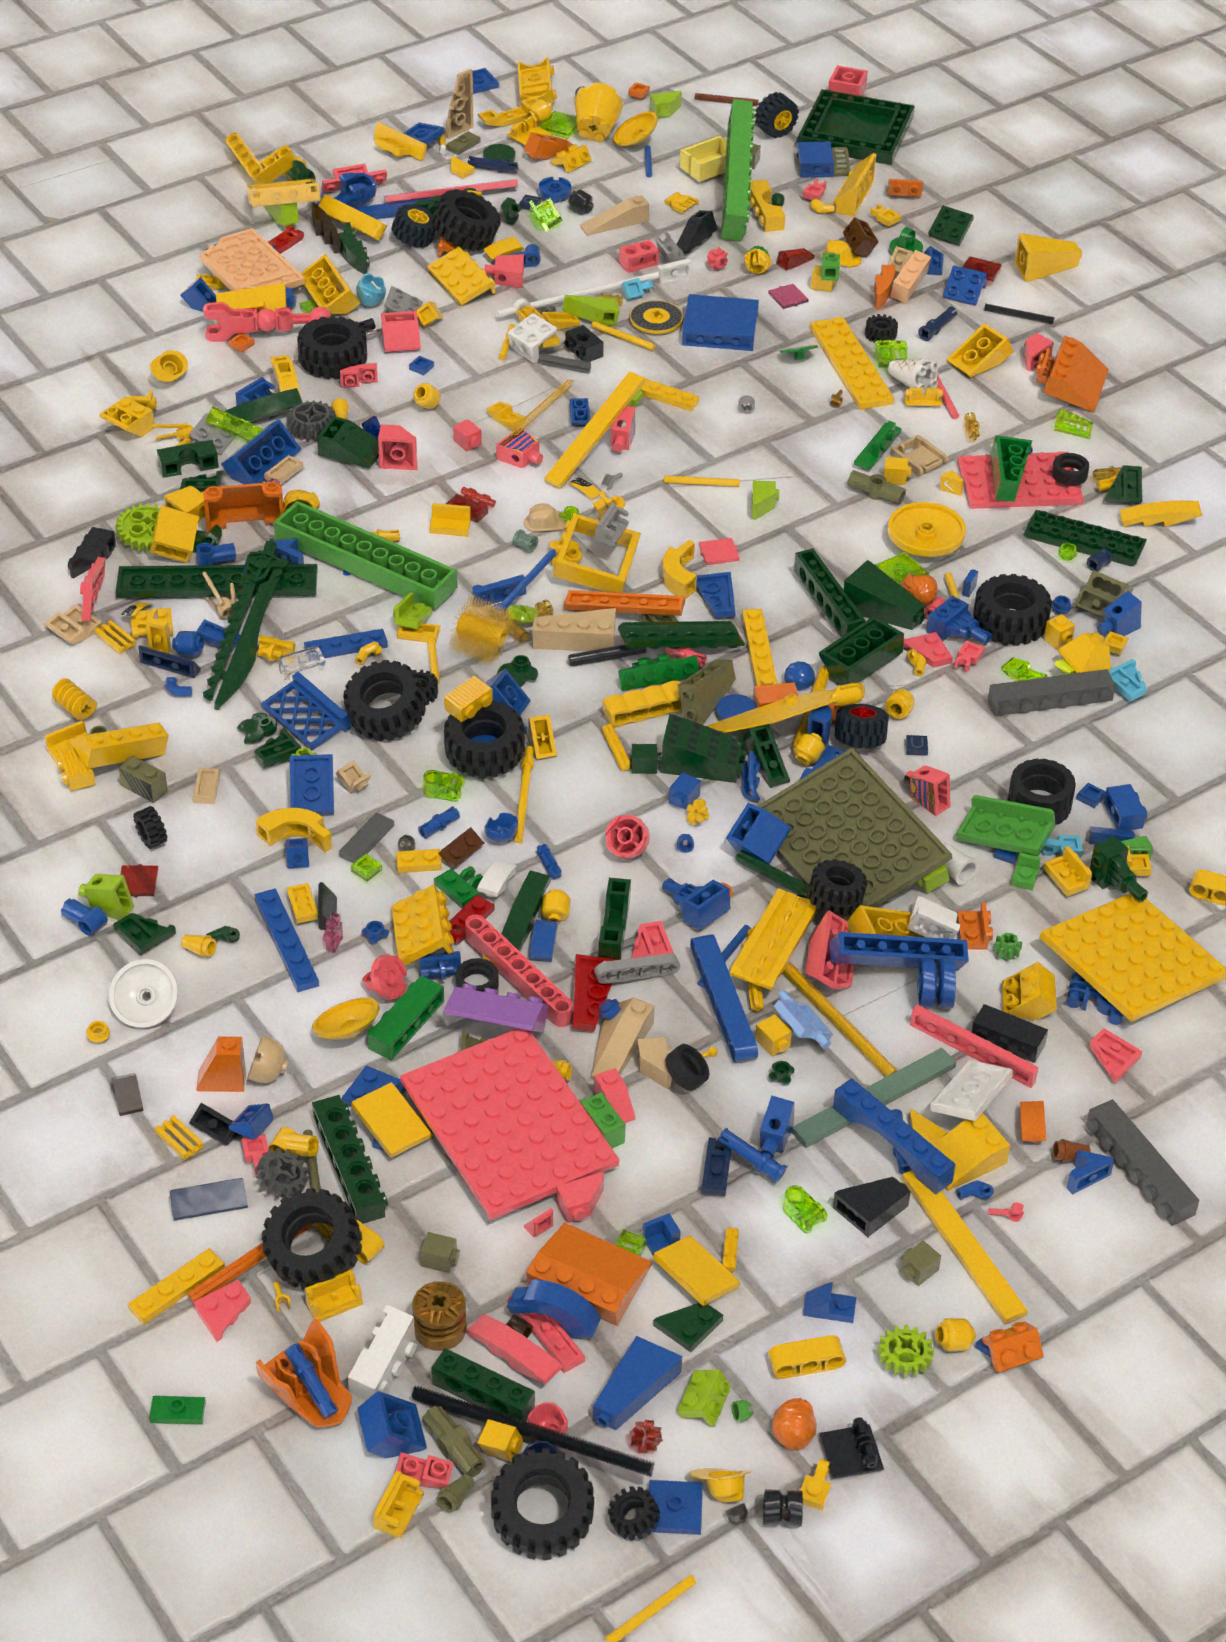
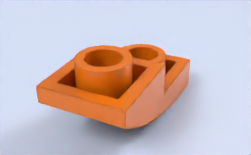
(1033, 1121)

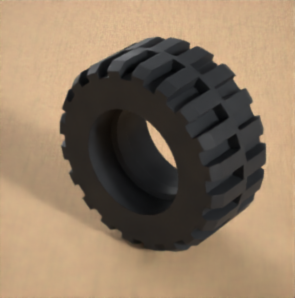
(466, 219)
(331, 345)
(1008, 592)
(391, 720)
(485, 757)
(298, 1213)
(550, 1470)

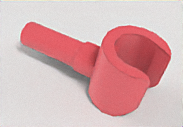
(1014, 1213)

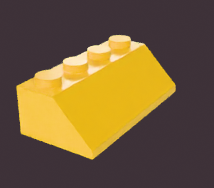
(856, 187)
(329, 287)
(121, 744)

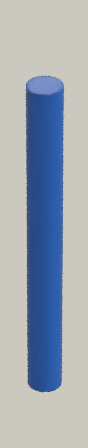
(731, 947)

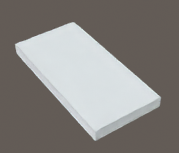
(971, 1090)

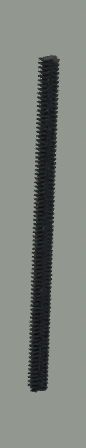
(534, 1431)

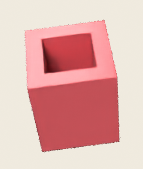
(467, 435)

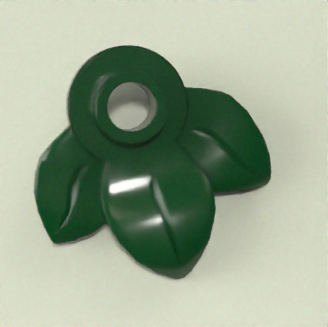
(300, 172)
(205, 537)
(520, 669)
(258, 727)

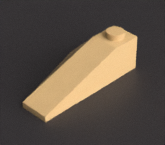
(461, 106)
(624, 214)
(620, 1035)

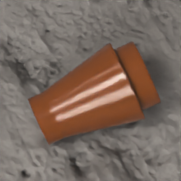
(1066, 1150)

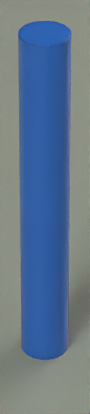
(648, 161)

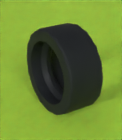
(1070, 478)
(478, 966)
(687, 1067)

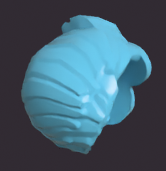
(367, 292)

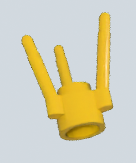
(181, 433)

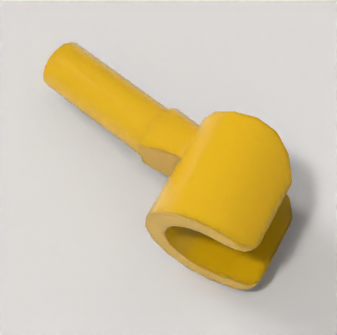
(280, 1297)

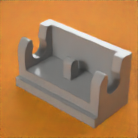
(669, 248)
(611, 526)

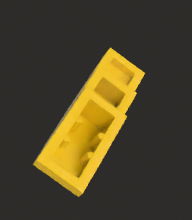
(1163, 511)

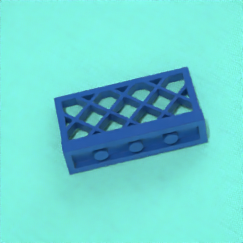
(307, 693)

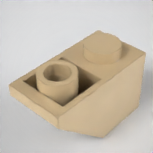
(651, 1059)

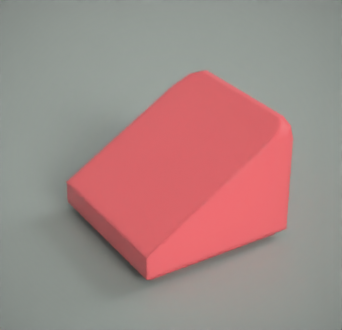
(540, 1223)

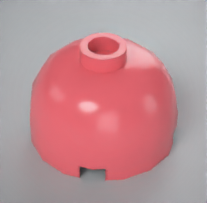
(627, 836)

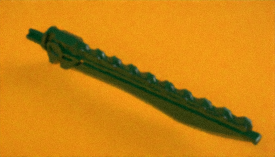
(254, 577)

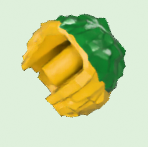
(757, 260)

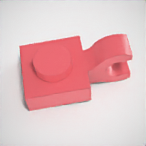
(254, 1149)

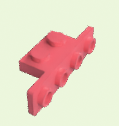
(335, 184)

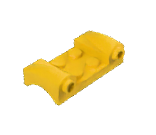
(536, 81)

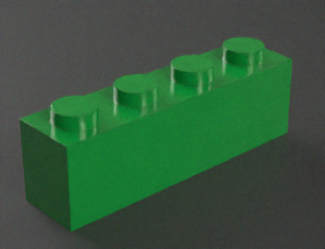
(405, 1017)

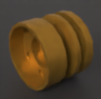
(439, 1315)

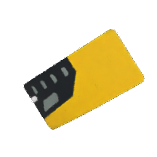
(586, 487)
(134, 609)

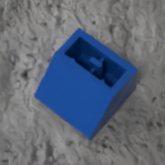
(758, 833)

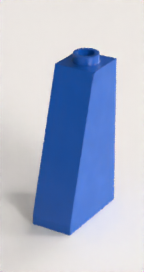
(636, 1380)

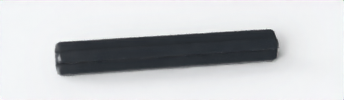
(603, 654)

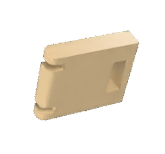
(923, 458)

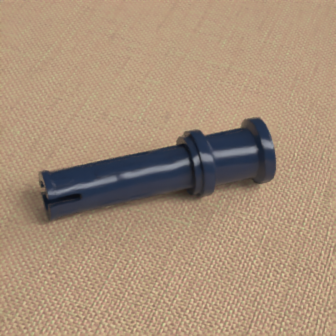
(934, 326)

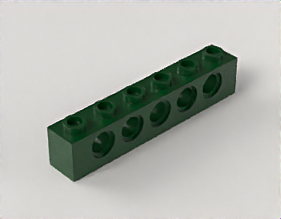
(827, 592)
(349, 1160)

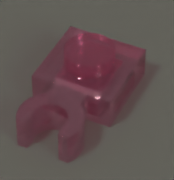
(334, 932)

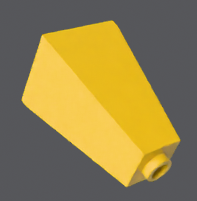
(1044, 256)

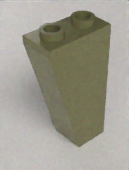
(705, 689)

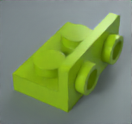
(410, 613)

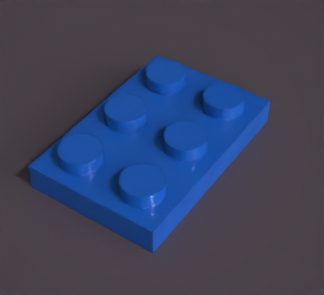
(312, 783)

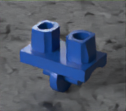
(439, 965)

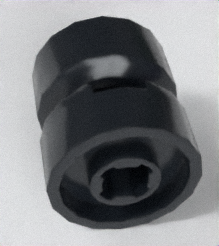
(792, 1508)

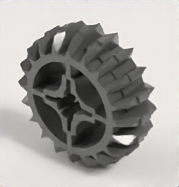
(308, 419)

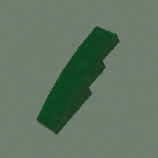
(267, 406)
(525, 908)

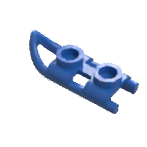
(753, 781)

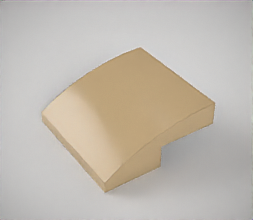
(71, 626)

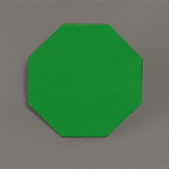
(799, 351)

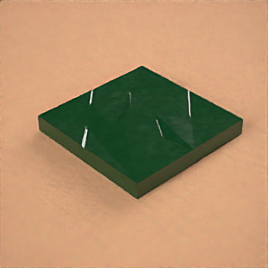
(859, 124)

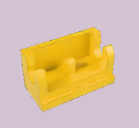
(333, 1296)
(398, 1505)

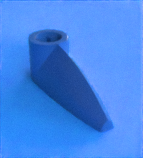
(531, 256)

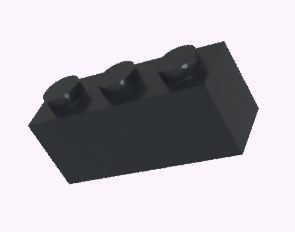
(1010, 1032)

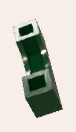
(615, 918)

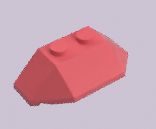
(819, 959)

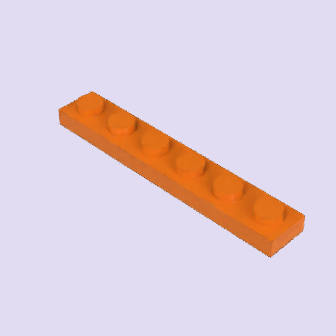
(625, 602)

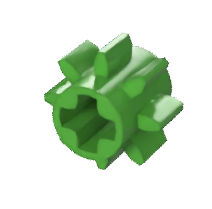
(1007, 946)

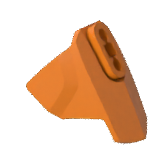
(320, 1350)

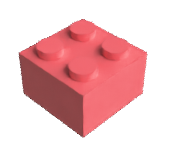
(848, 80)

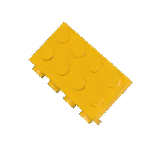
(461, 276)
(422, 924)

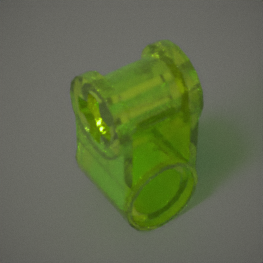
(440, 785)
(804, 1210)

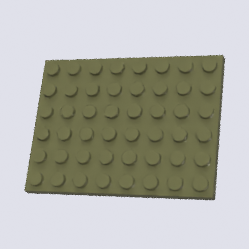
(855, 818)

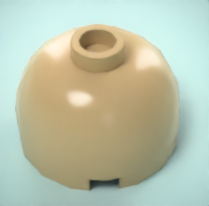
(267, 1061)

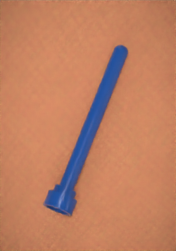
(524, 583)

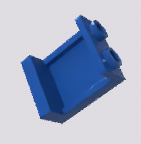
(815, 159)

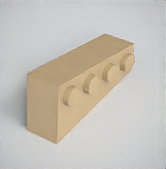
(575, 631)

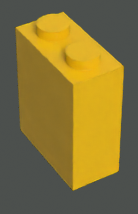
(174, 534)

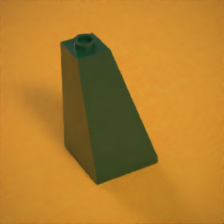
(882, 597)

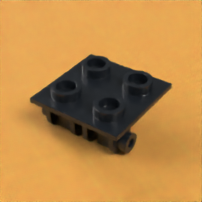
(851, 1450)

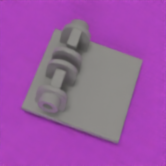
(401, 302)
(204, 431)

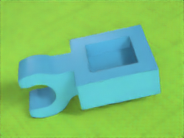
(635, 289)
(1053, 846)

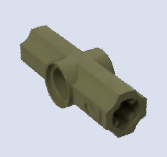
(876, 487)
(453, 1441)

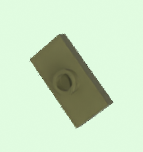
(463, 143)

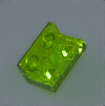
(545, 214)

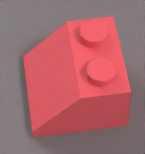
(397, 448)

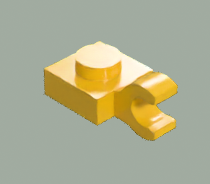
(815, 1488)

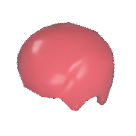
(550, 1416)

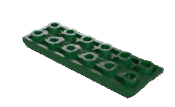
(1086, 537)
(680, 634)

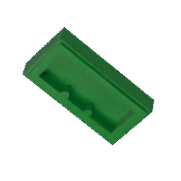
(177, 1410)

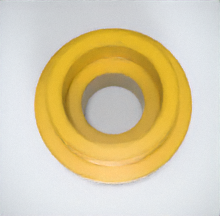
(98, 1032)

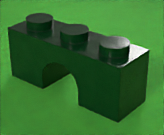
(199, 453)

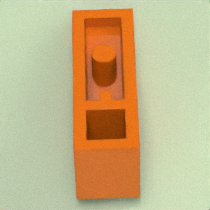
(545, 146)

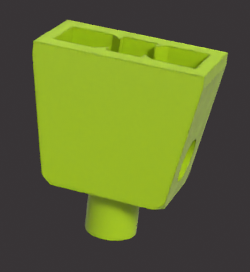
(109, 894)

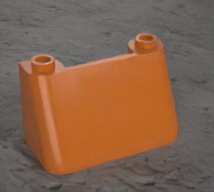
(242, 503)

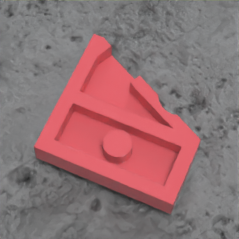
(931, 648)
(651, 940)
(1114, 1053)
(222, 1307)

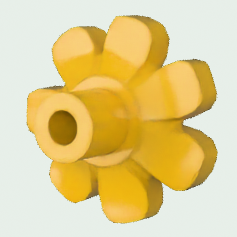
(697, 811)

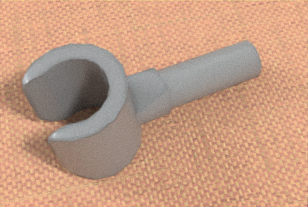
(609, 479)

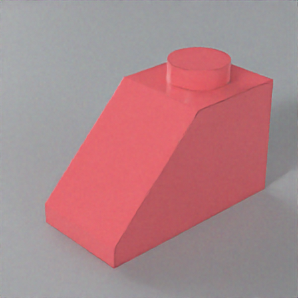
(1034, 347)
(616, 1092)
(580, 1196)

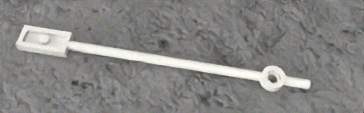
(664, 274)

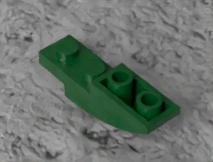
(353, 249)

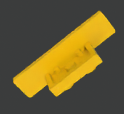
(398, 142)

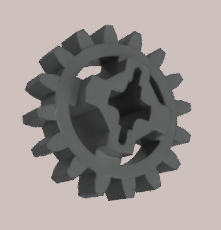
(282, 1172)

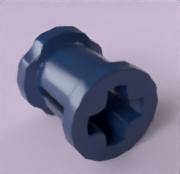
(1102, 558)

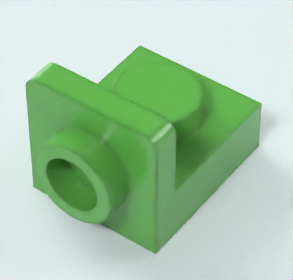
(1026, 871)

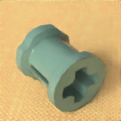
(521, 542)

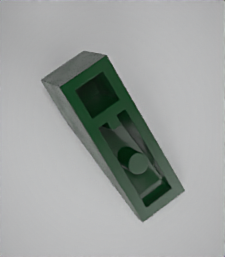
(762, 743)

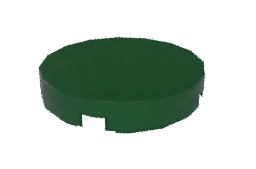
(499, 151)

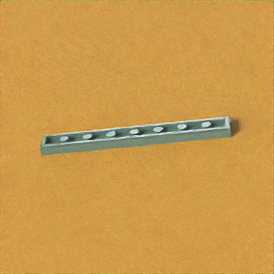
(884, 1090)

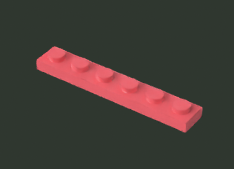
(972, 1045)

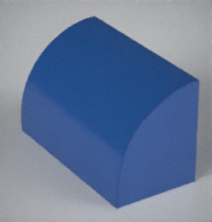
(819, 723)

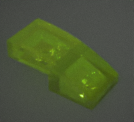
(1020, 670)

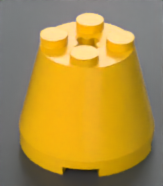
(597, 110)

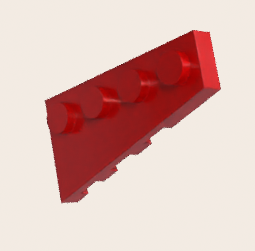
(587, 992)

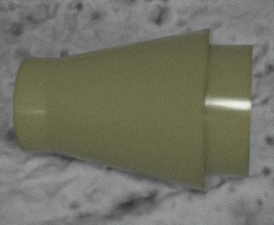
(454, 1494)

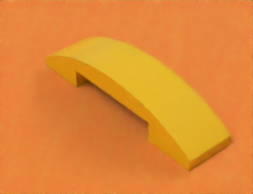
(508, 117)

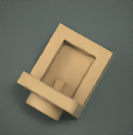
(353, 777)

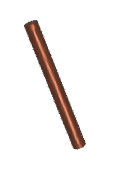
(726, 99)

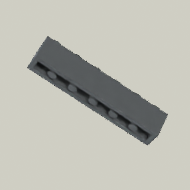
(1051, 692)
(1142, 1162)

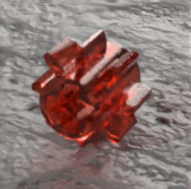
(646, 1436)

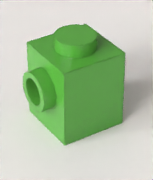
(830, 266)

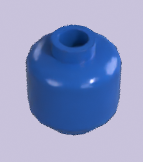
(188, 643)

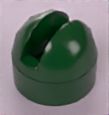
(777, 199)

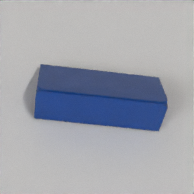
(936, 261)
(1099, 834)
(252, 1120)

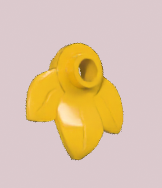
(573, 553)

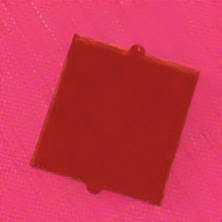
(140, 879)

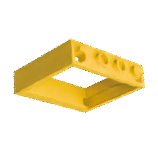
(283, 192)
(586, 575)

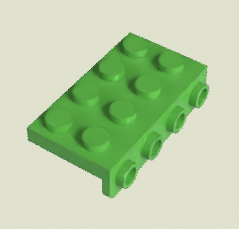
(1007, 825)

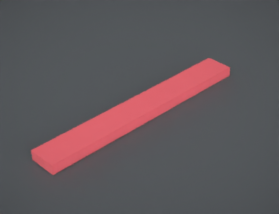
(434, 192)

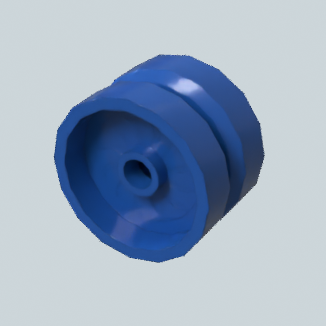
(936, 982)

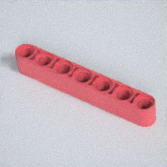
(518, 969)

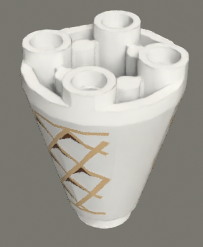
(915, 372)

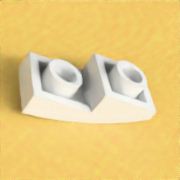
(496, 878)

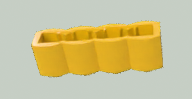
(641, 704)

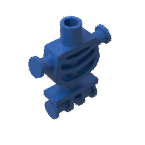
(1082, 990)

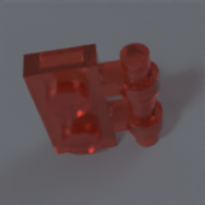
(477, 509)

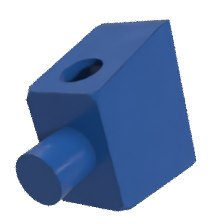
(1122, 616)
(776, 1125)

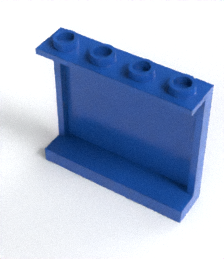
(720, 322)

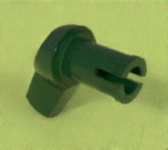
(509, 210)

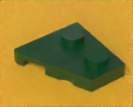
(1126, 486)

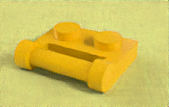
(138, 622)

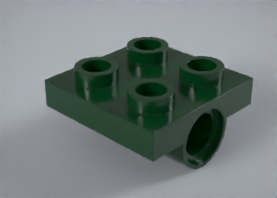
(951, 225)

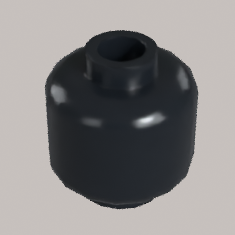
(580, 202)

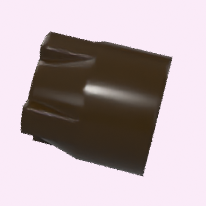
(520, 1325)

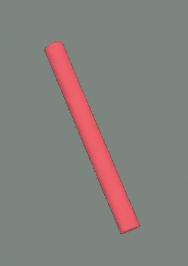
(947, 400)

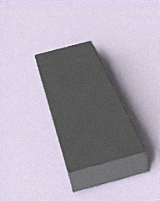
(366, 837)

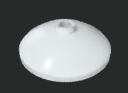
(132, 985)

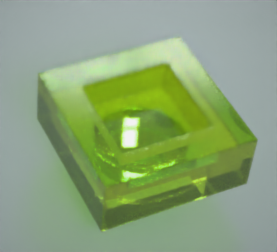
(366, 867)

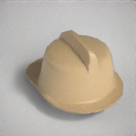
(544, 518)

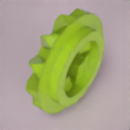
(523, 613)

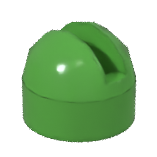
(740, 1410)

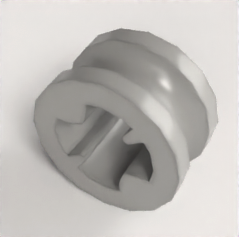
(745, 400)

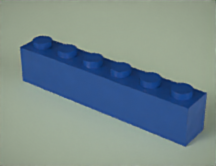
(895, 950)

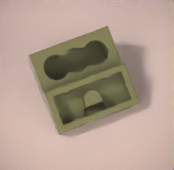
(1100, 593)

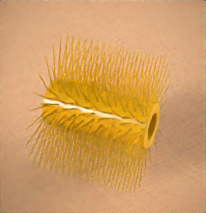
(481, 630)

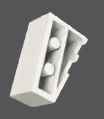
(385, 1356)

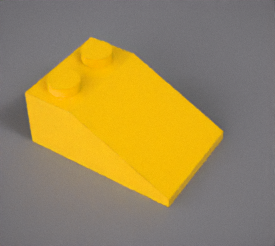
(981, 351)
(880, 921)
(974, 1148)

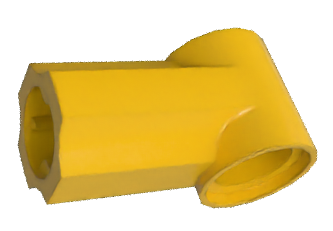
(296, 1143)

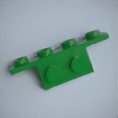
(877, 445)
(657, 670)

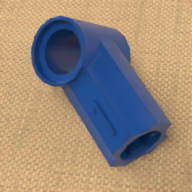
(209, 554)
(88, 919)

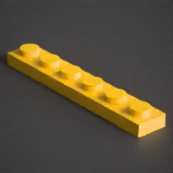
(759, 647)

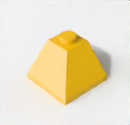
(1087, 653)

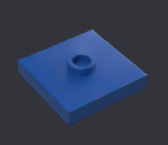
(679, 1506)

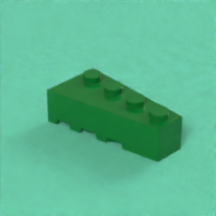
(1008, 464)

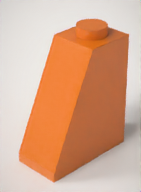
(223, 1067)

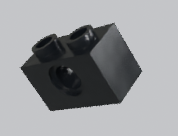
(584, 343)

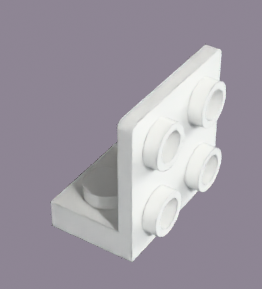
(529, 335)
(933, 920)

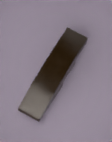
(325, 226)

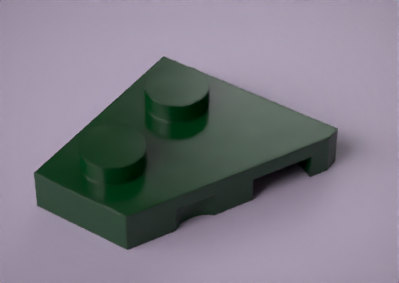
(201, 482)
(277, 750)
(142, 932)
(689, 1325)

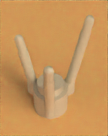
(224, 604)

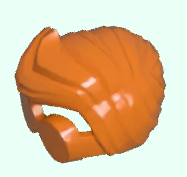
(922, 587)
(794, 1424)

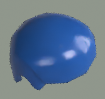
(801, 674)
(503, 828)

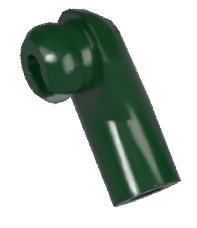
(226, 934)

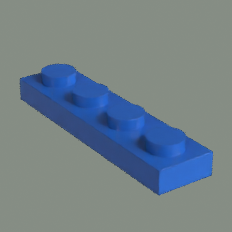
(348, 643)

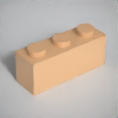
(910, 276)

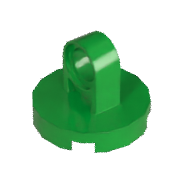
(907, 241)

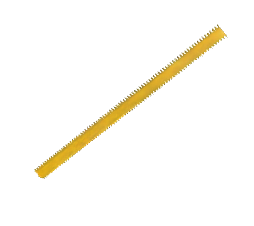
(837, 1018)

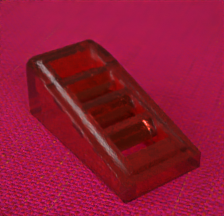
(792, 258)

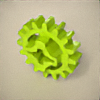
(905, 1351)

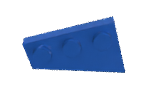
(717, 593)

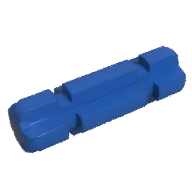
(549, 861)

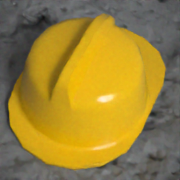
(847, 257)
(169, 366)
(723, 1483)

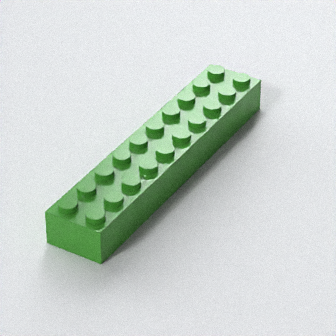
(738, 170)
(366, 555)

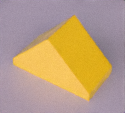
(541, 736)

